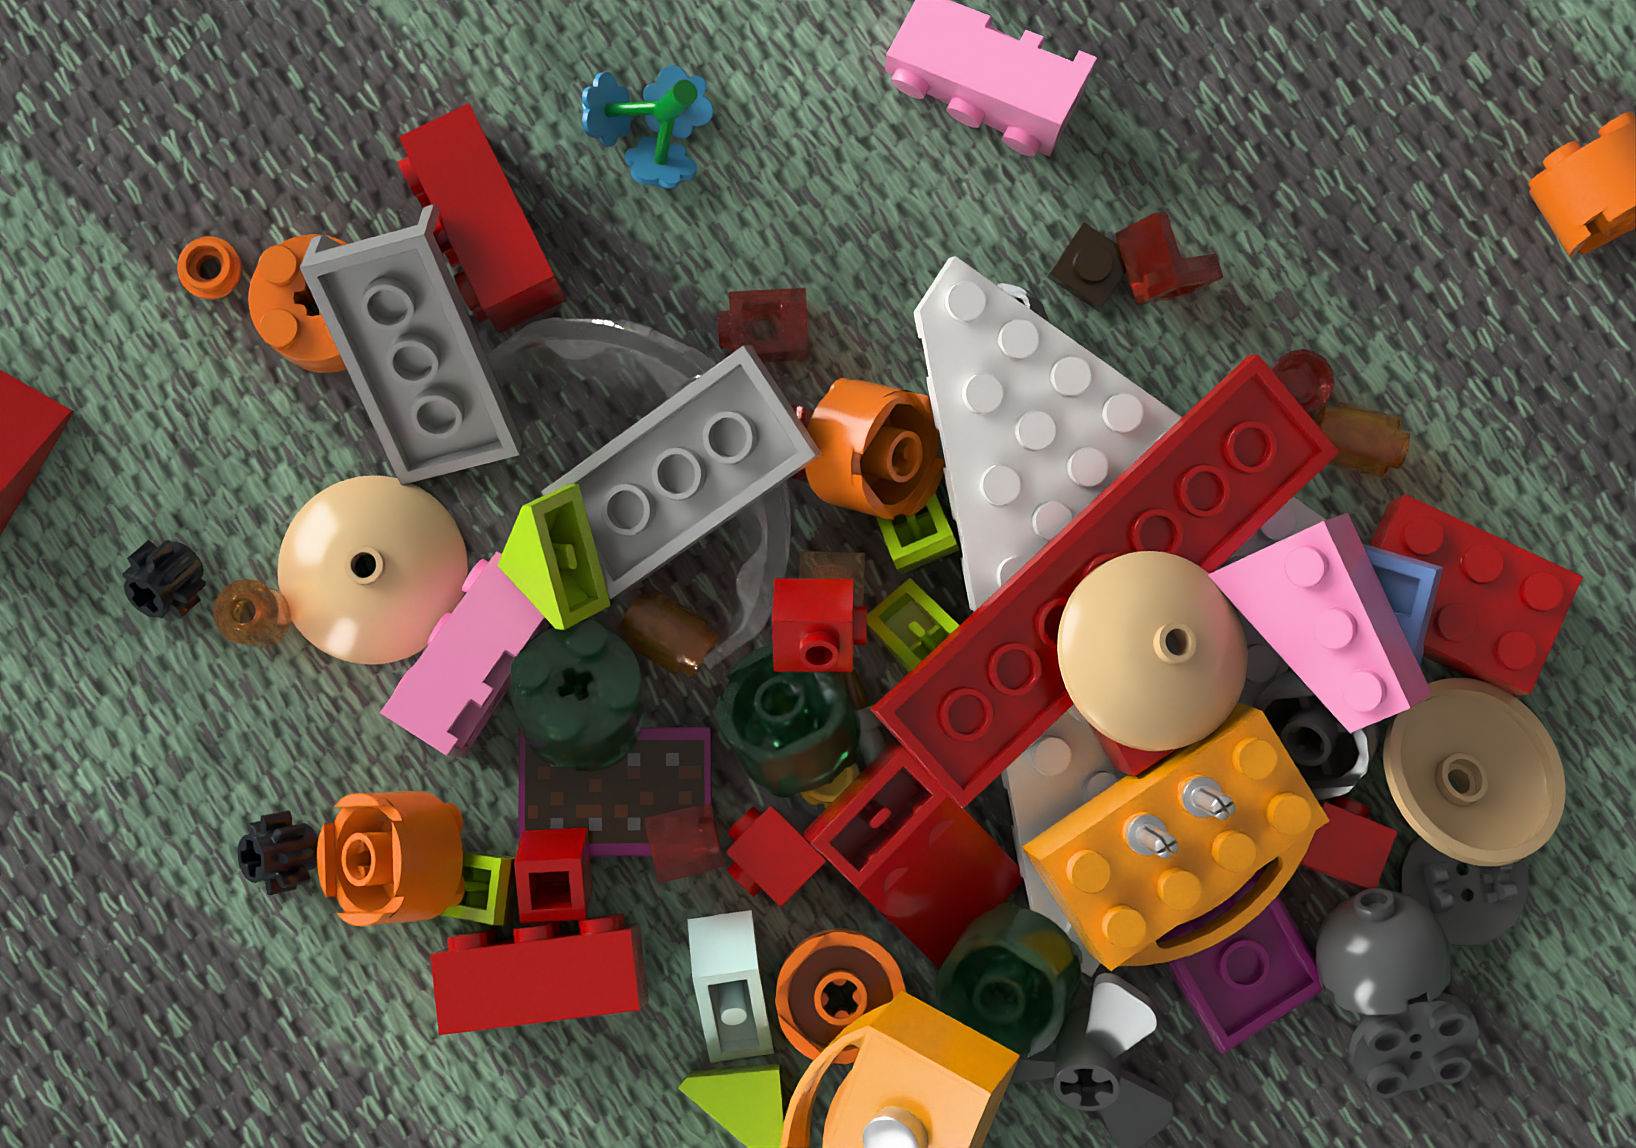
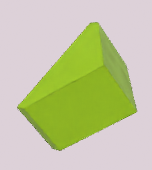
(918, 537)
(556, 559)
(910, 624)
(489, 889)
(742, 1100)

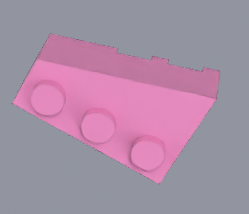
(987, 74)
(1329, 621)
(466, 662)

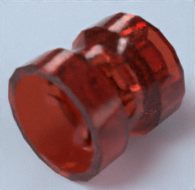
(1308, 375)

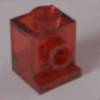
(782, 308)
(684, 842)

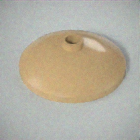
(415, 576)
(1119, 658)
(1497, 756)

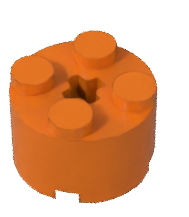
(1590, 189)
(281, 312)
(875, 449)
(392, 857)
(833, 957)

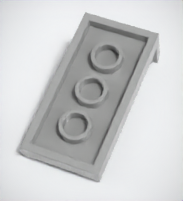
(411, 350)
(688, 468)

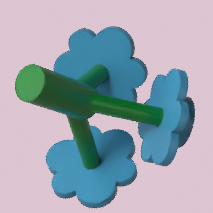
(669, 108)

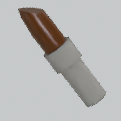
(871, 737)

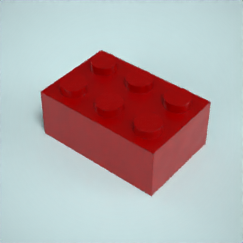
(479, 220)
(1493, 601)
(539, 975)

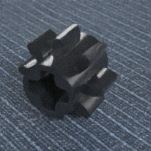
(164, 579)
(278, 852)

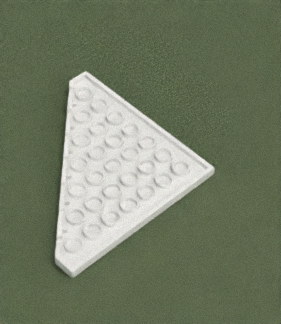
(1027, 445)

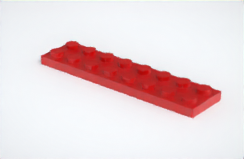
(1189, 495)

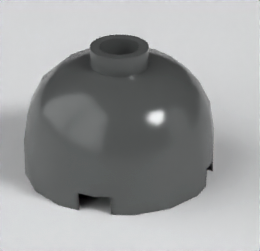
(1315, 739)
(1382, 952)

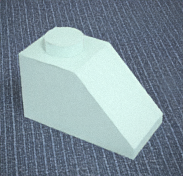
(729, 986)

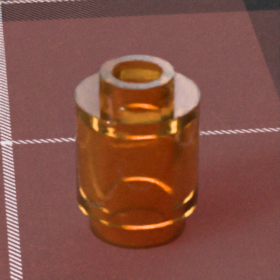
(1365, 438)
(269, 622)
(668, 633)

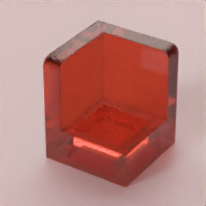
(1156, 264)

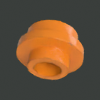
(193, 257)

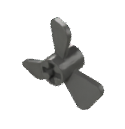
(1090, 1060)

